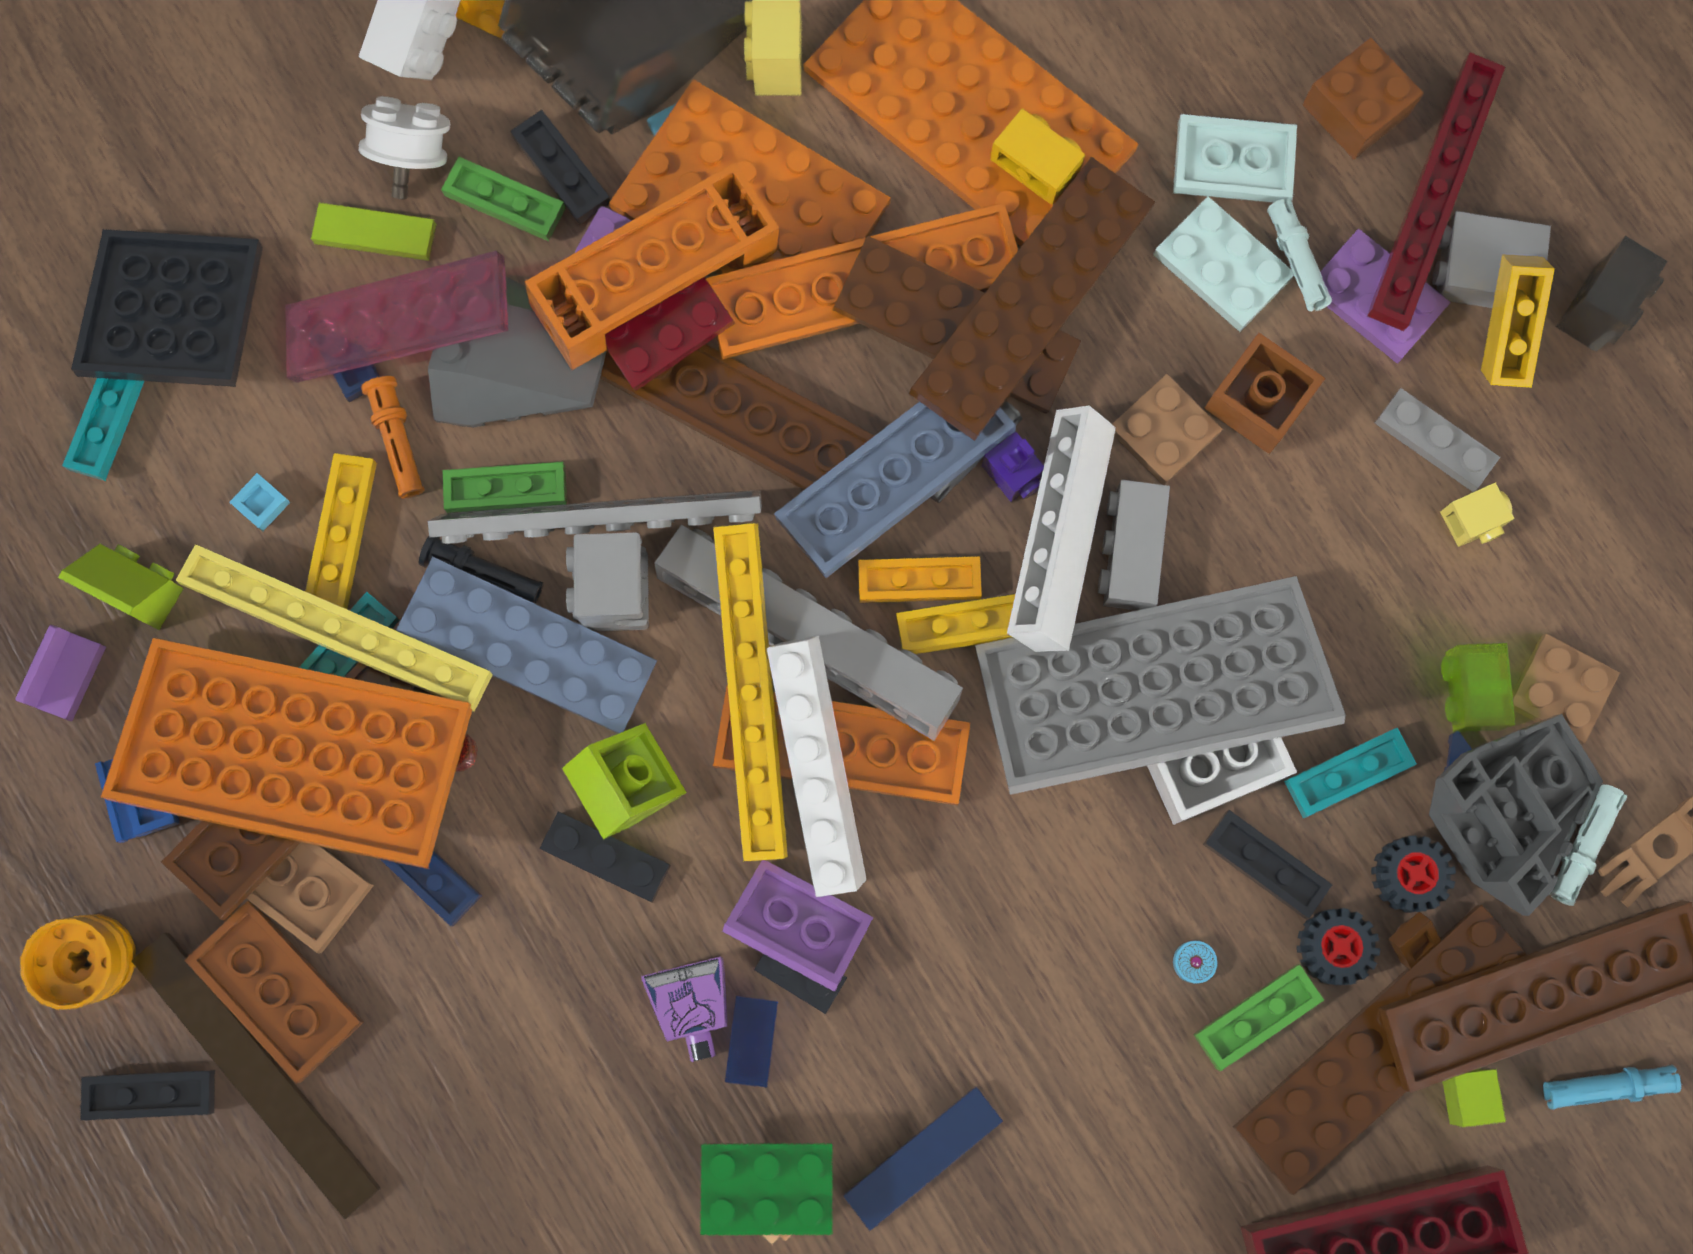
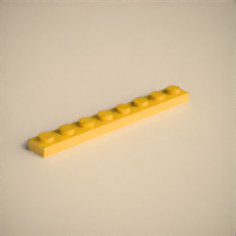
(750, 692)

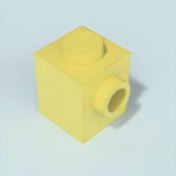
(1478, 515)

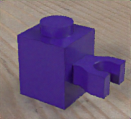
(1014, 467)

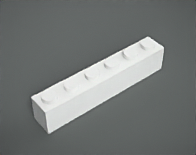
(1062, 530)
(817, 766)

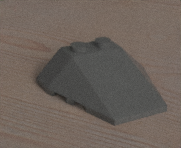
(509, 373)
(1515, 809)

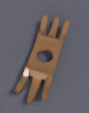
(1644, 860)

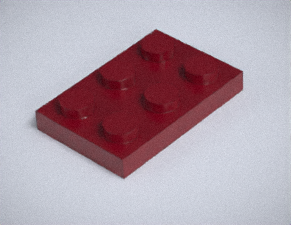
(667, 332)

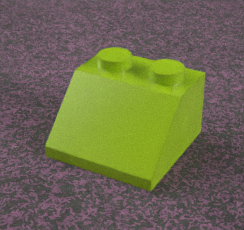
(125, 583)
(623, 780)

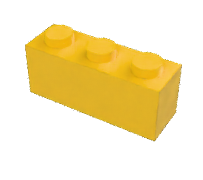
(1517, 320)

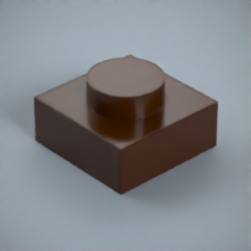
(1414, 940)

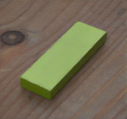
(373, 231)

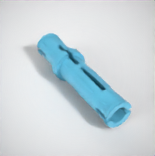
(1628, 1084)

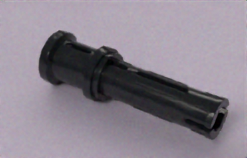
(464, 559)

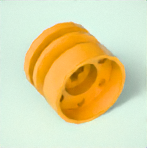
(56, 967)

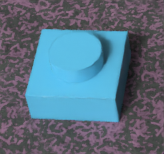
(259, 502)

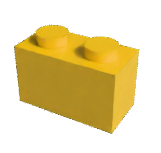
(1037, 155)

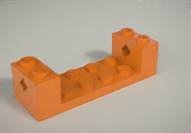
(651, 261)

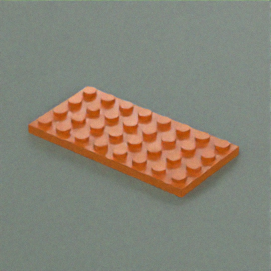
(947, 90)
(289, 752)

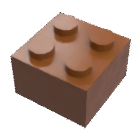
(1362, 98)
(1264, 393)

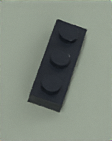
(560, 166)
(605, 857)
(1267, 864)
(147, 1095)

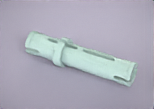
(1293, 241)
(1588, 844)

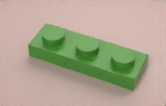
(503, 198)
(504, 487)
(1258, 1017)

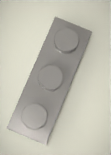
(1437, 440)

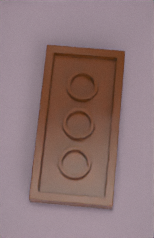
(274, 991)

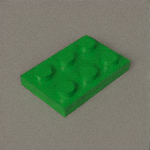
(766, 1189)

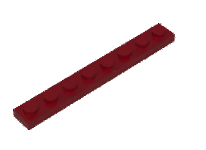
(1436, 192)

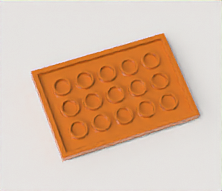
(802, 190)

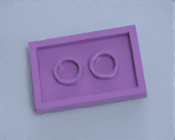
(1352, 283)
(795, 927)

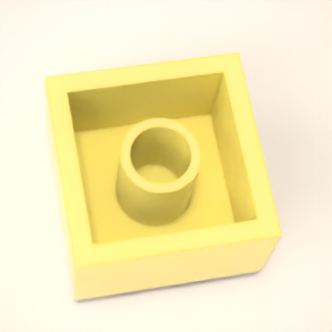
(773, 46)

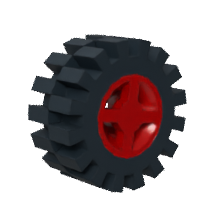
(1426, 869)
(1350, 938)

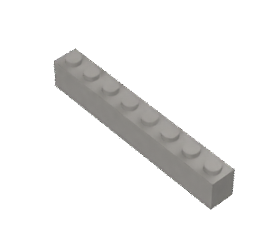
(851, 656)

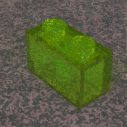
(1478, 687)

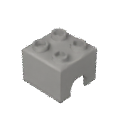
(608, 582)

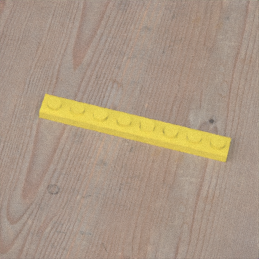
(333, 627)

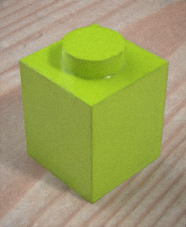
(1474, 1098)

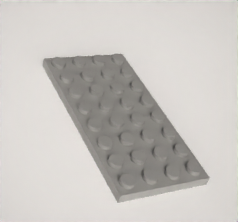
(1159, 686)

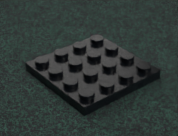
(168, 308)

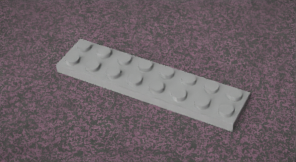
(582, 517)

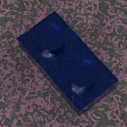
(751, 1041)

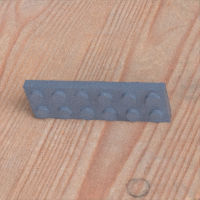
(883, 484)
(527, 645)

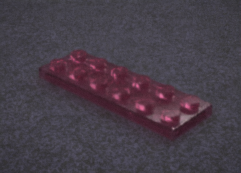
(396, 317)

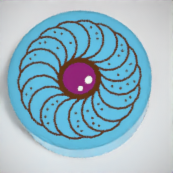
(1195, 962)

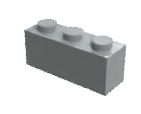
(1134, 545)

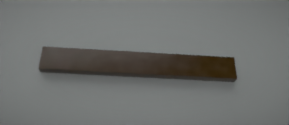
(257, 1077)

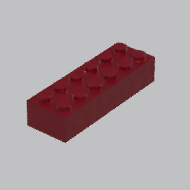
(1436, 1216)

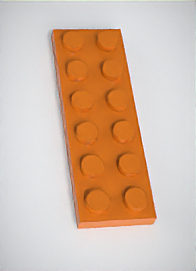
(879, 753)

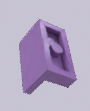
(60, 673)

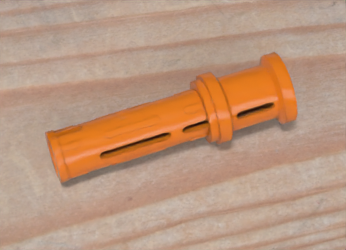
(389, 418)

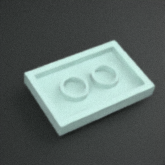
(1235, 158)
(1223, 264)

